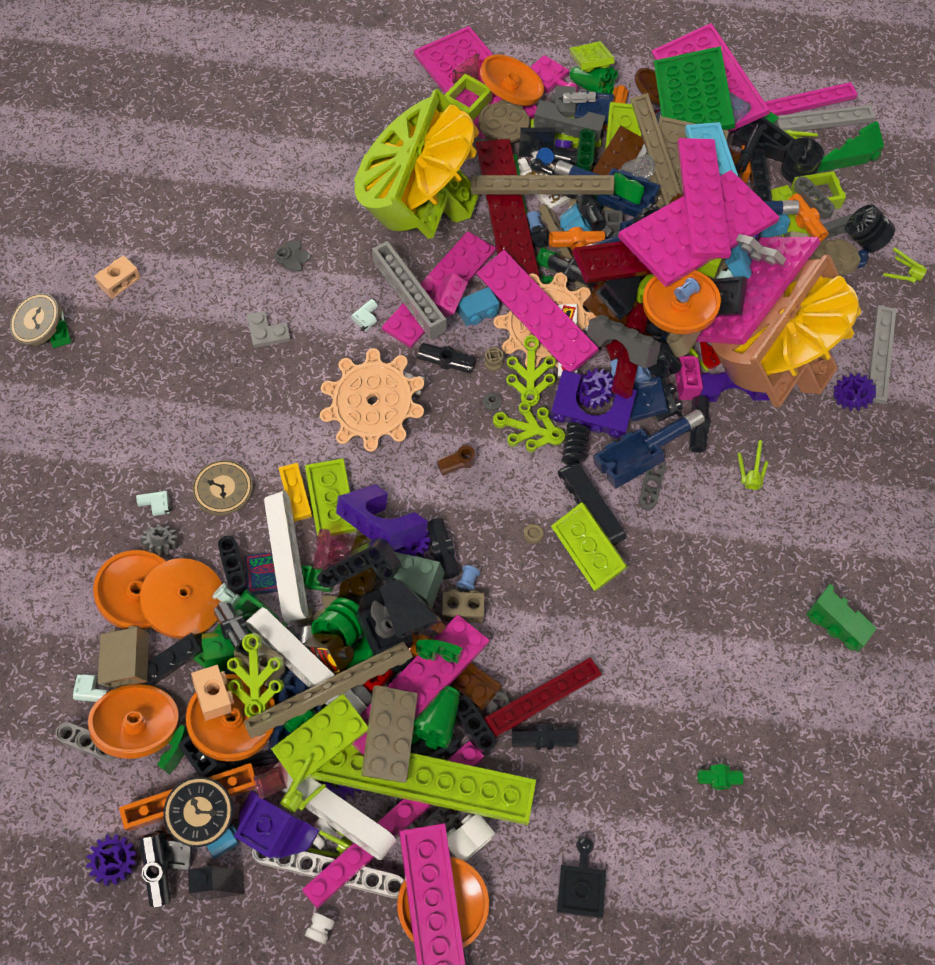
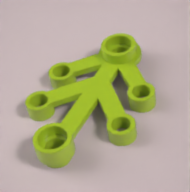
(531, 374)
(531, 428)
(254, 679)

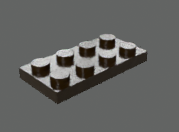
(361, 583)

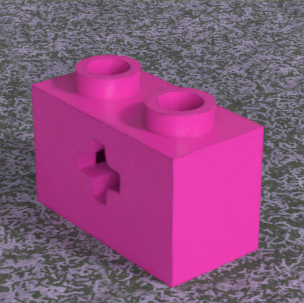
(449, 294)
(688, 378)

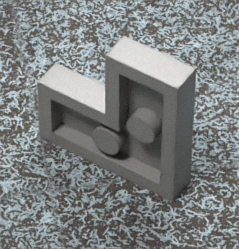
(758, 252)
(266, 335)

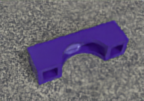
(715, 384)

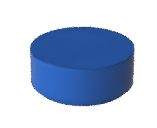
(545, 155)

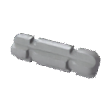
(579, 97)

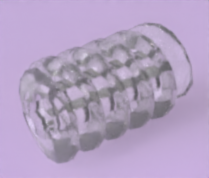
(641, 166)

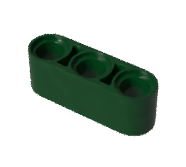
(585, 149)

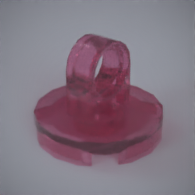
(326, 549)

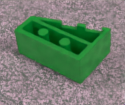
(840, 620)

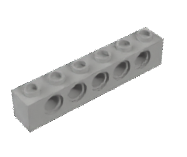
(409, 290)

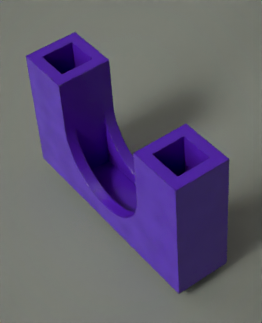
(567, 410)
(358, 510)

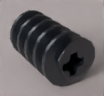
(575, 443)

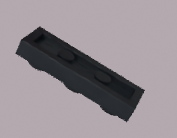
(173, 658)

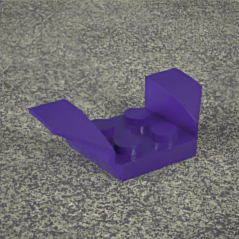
(272, 829)

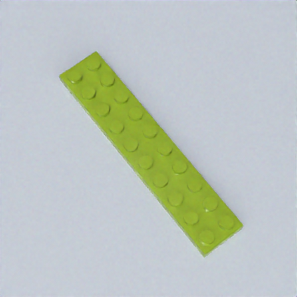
(442, 785)

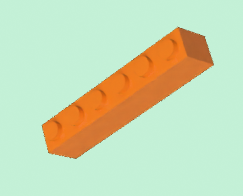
(151, 809)

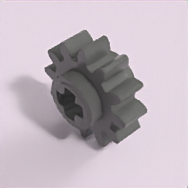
(159, 540)

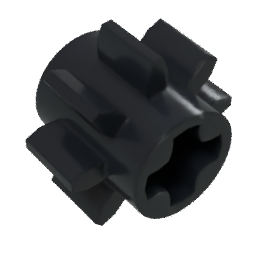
(539, 236)

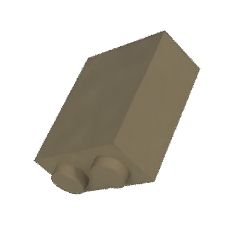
(123, 657)

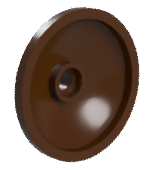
(647, 83)

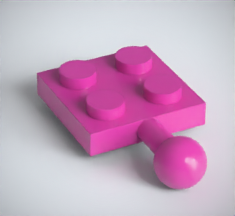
(551, 73)

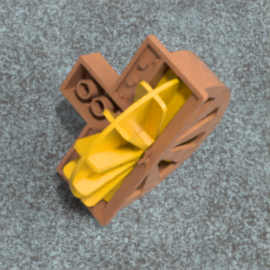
(796, 336)

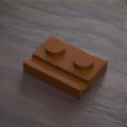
(476, 686)

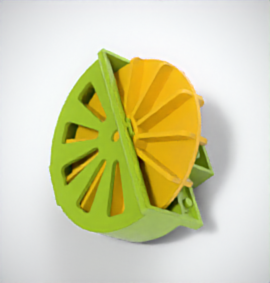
(416, 168)

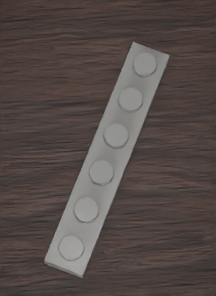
(826, 118)
(882, 351)

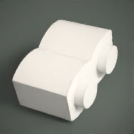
(469, 837)

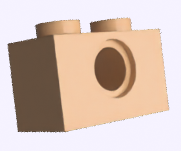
(117, 277)
(217, 704)

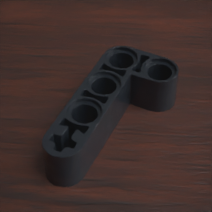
(336, 571)

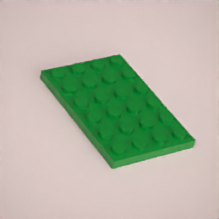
(695, 88)

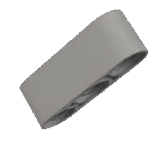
(77, 741)

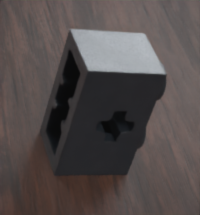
(201, 763)

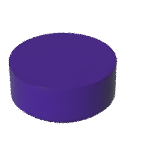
(563, 143)

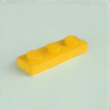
(295, 489)

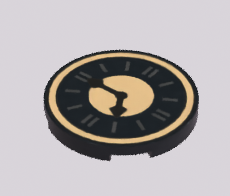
(198, 811)

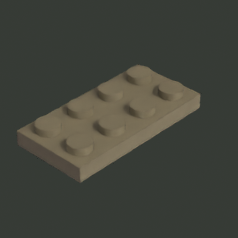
(389, 734)

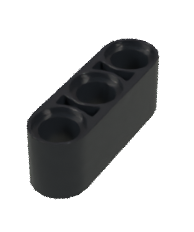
(229, 557)
(479, 734)

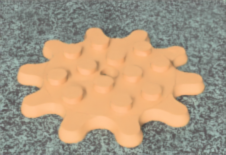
(560, 295)
(364, 381)

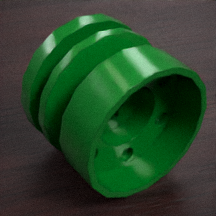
(339, 620)

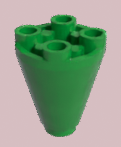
(598, 80)
(437, 719)

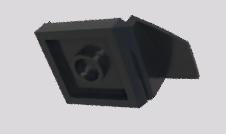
(368, 625)

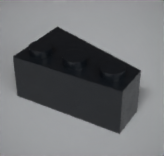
(772, 141)

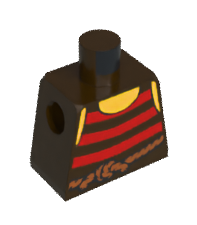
(330, 651)

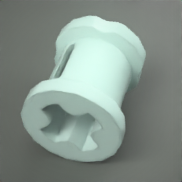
(225, 594)

